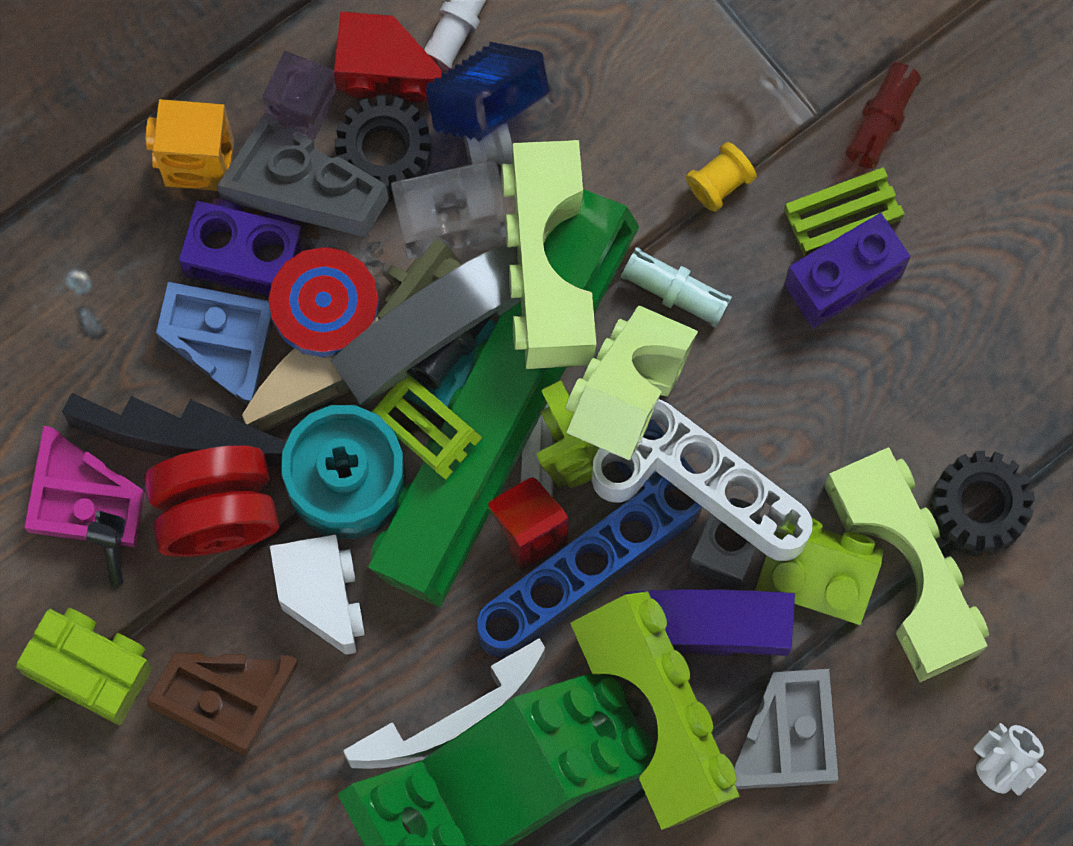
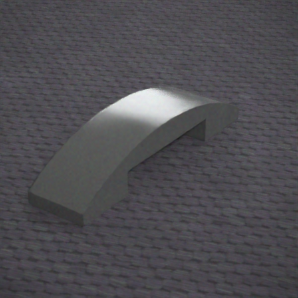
(426, 323)

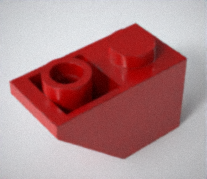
(381, 58)

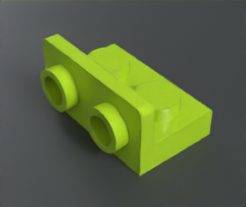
(570, 458)

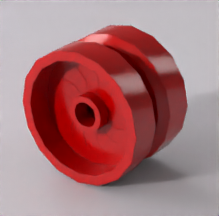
(211, 501)

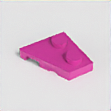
(71, 489)

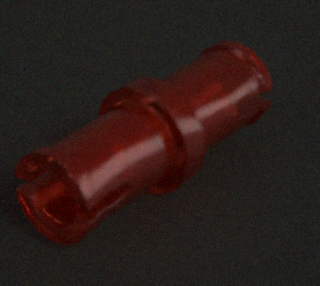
(883, 115)

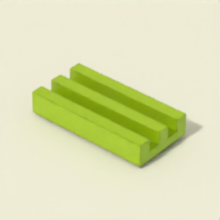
(885, 194)
(452, 447)

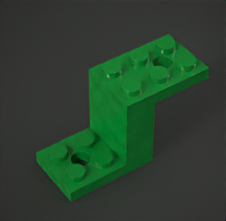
(507, 770)

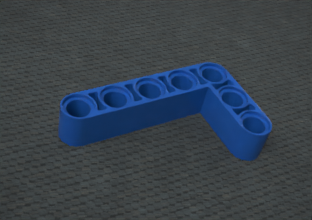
(601, 539)

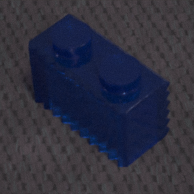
(487, 90)

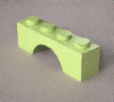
(556, 316)
(627, 379)
(878, 501)

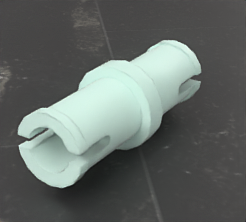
(675, 287)

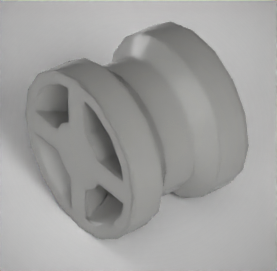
(495, 146)

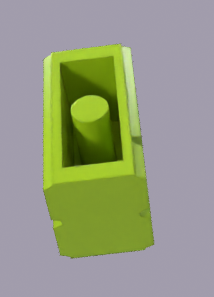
(85, 665)

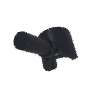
(108, 532)

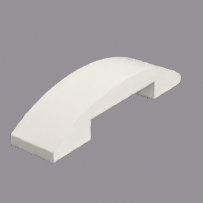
(388, 749)

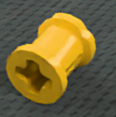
(721, 176)

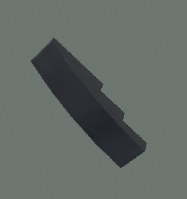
(164, 434)

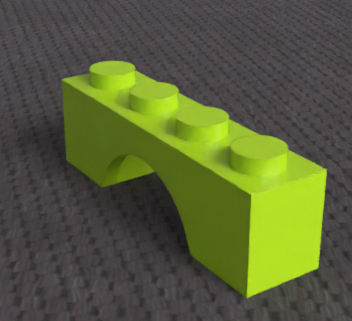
(687, 767)

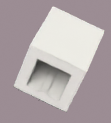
(313, 589)

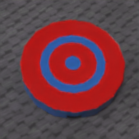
(323, 301)

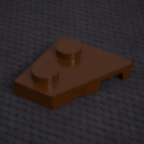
(222, 695)

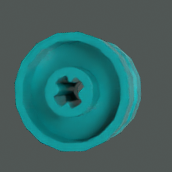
(339, 440)

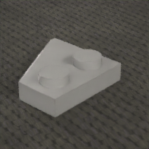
(791, 734)

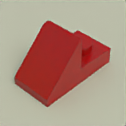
(530, 522)

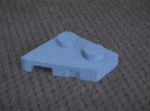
(218, 335)

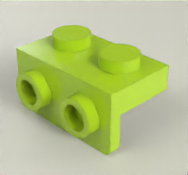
(830, 574)

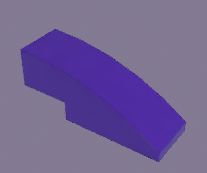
(727, 621)

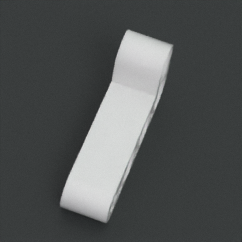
(710, 487)

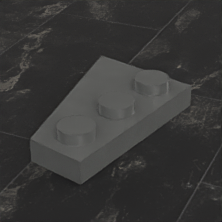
(299, 182)

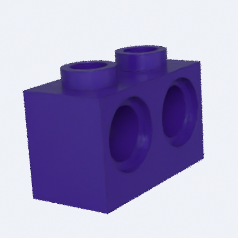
(237, 262)
(846, 270)

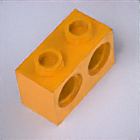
(190, 143)

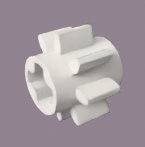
(1009, 759)

